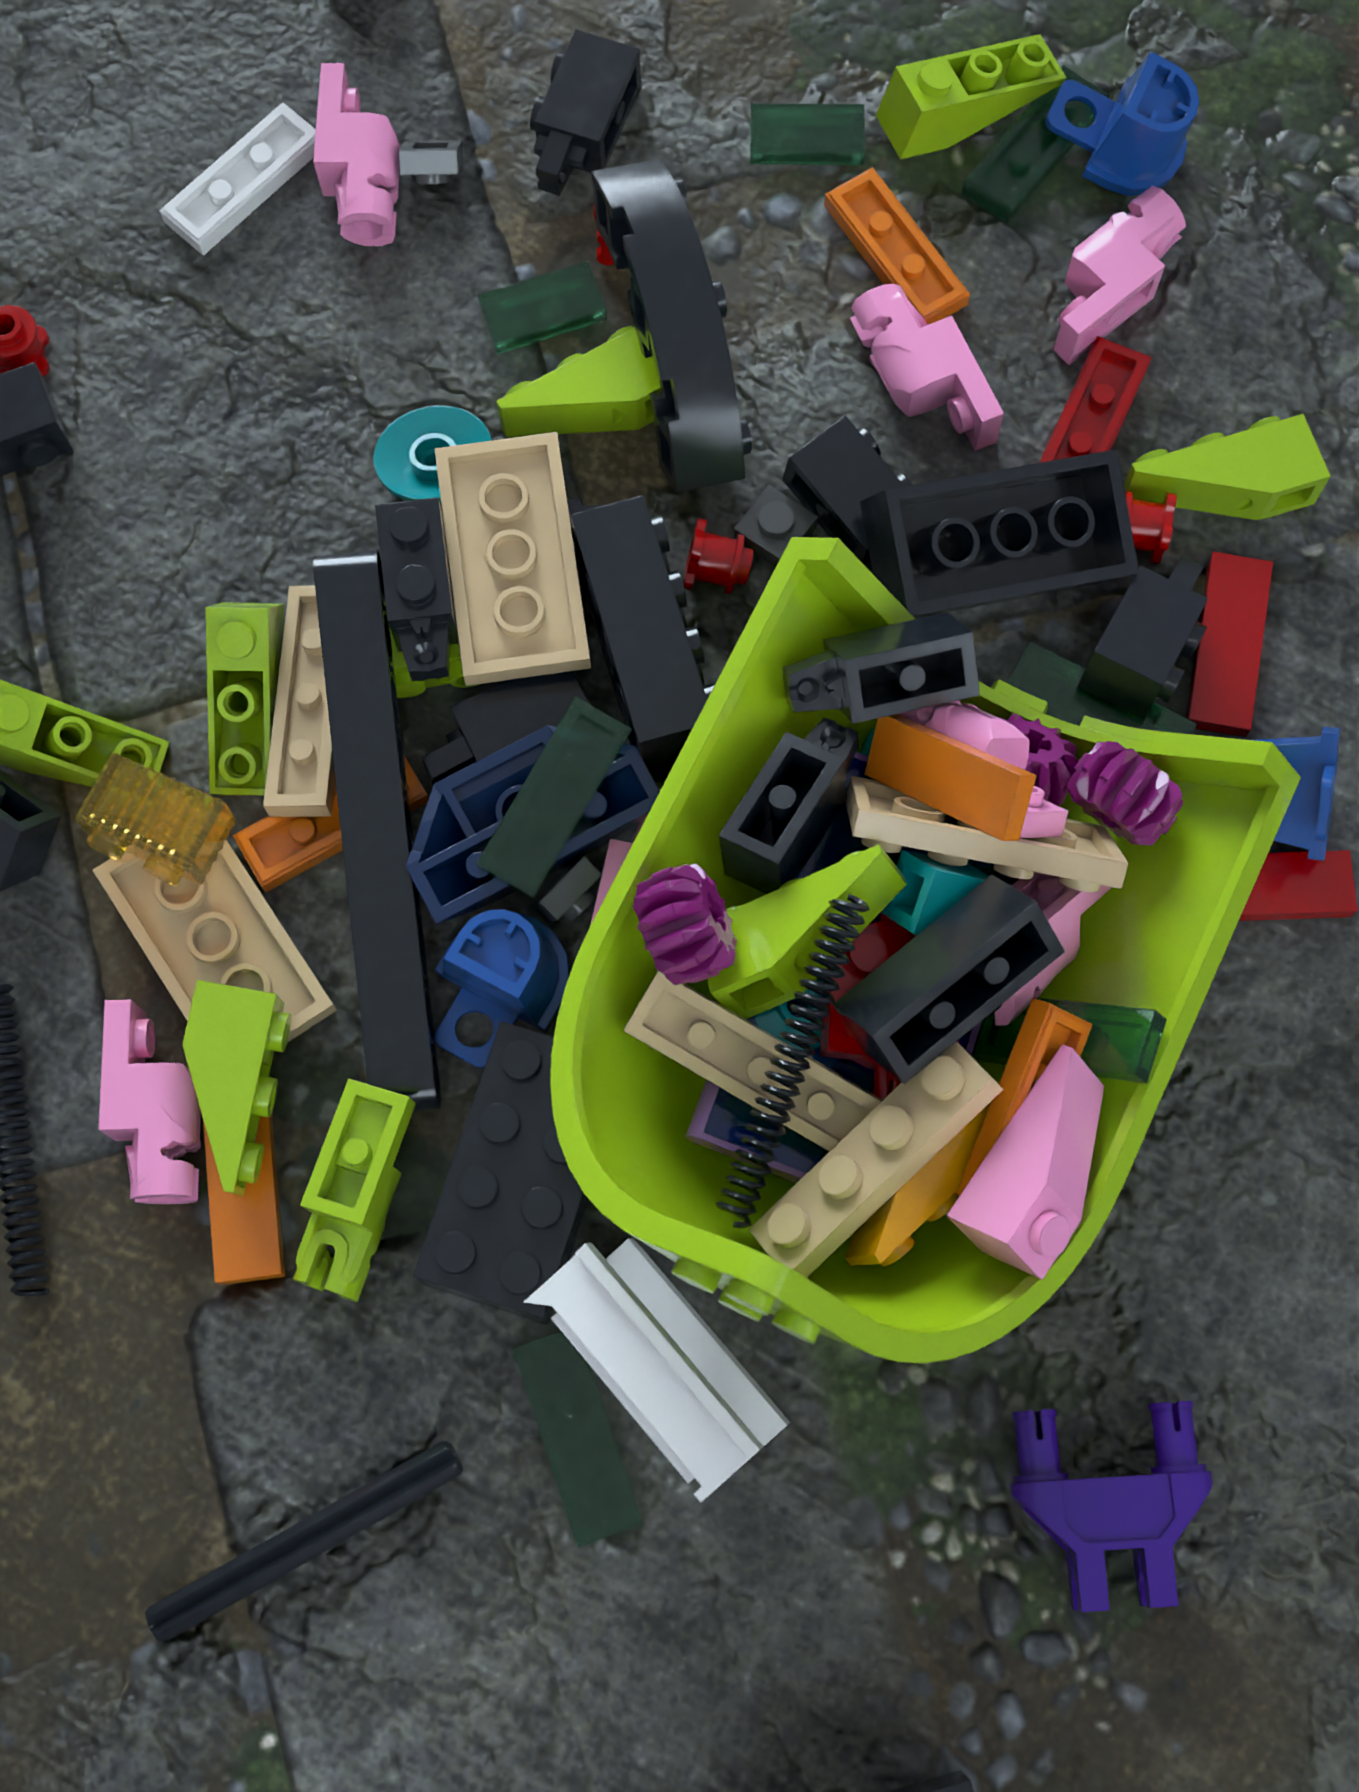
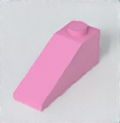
(1037, 1173)

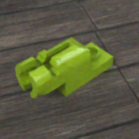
(352, 1189)

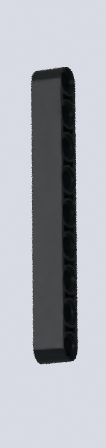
(376, 827)

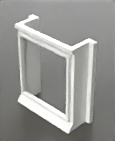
(661, 1362)

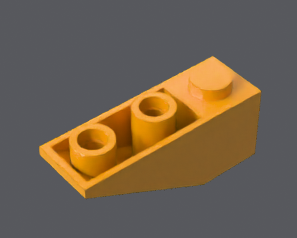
(922, 1198)

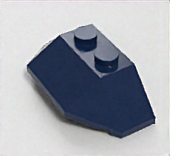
(472, 803)

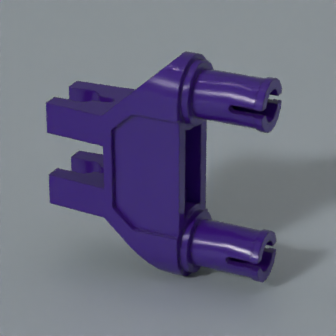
(1114, 1512)

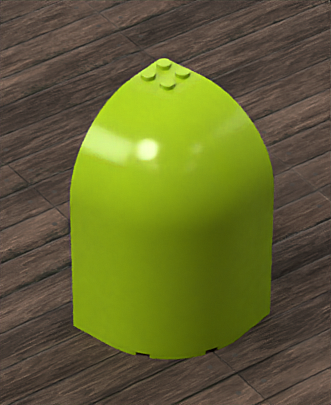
(1141, 946)

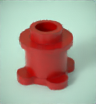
(21, 340)
(1151, 524)
(716, 559)

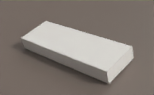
(241, 179)

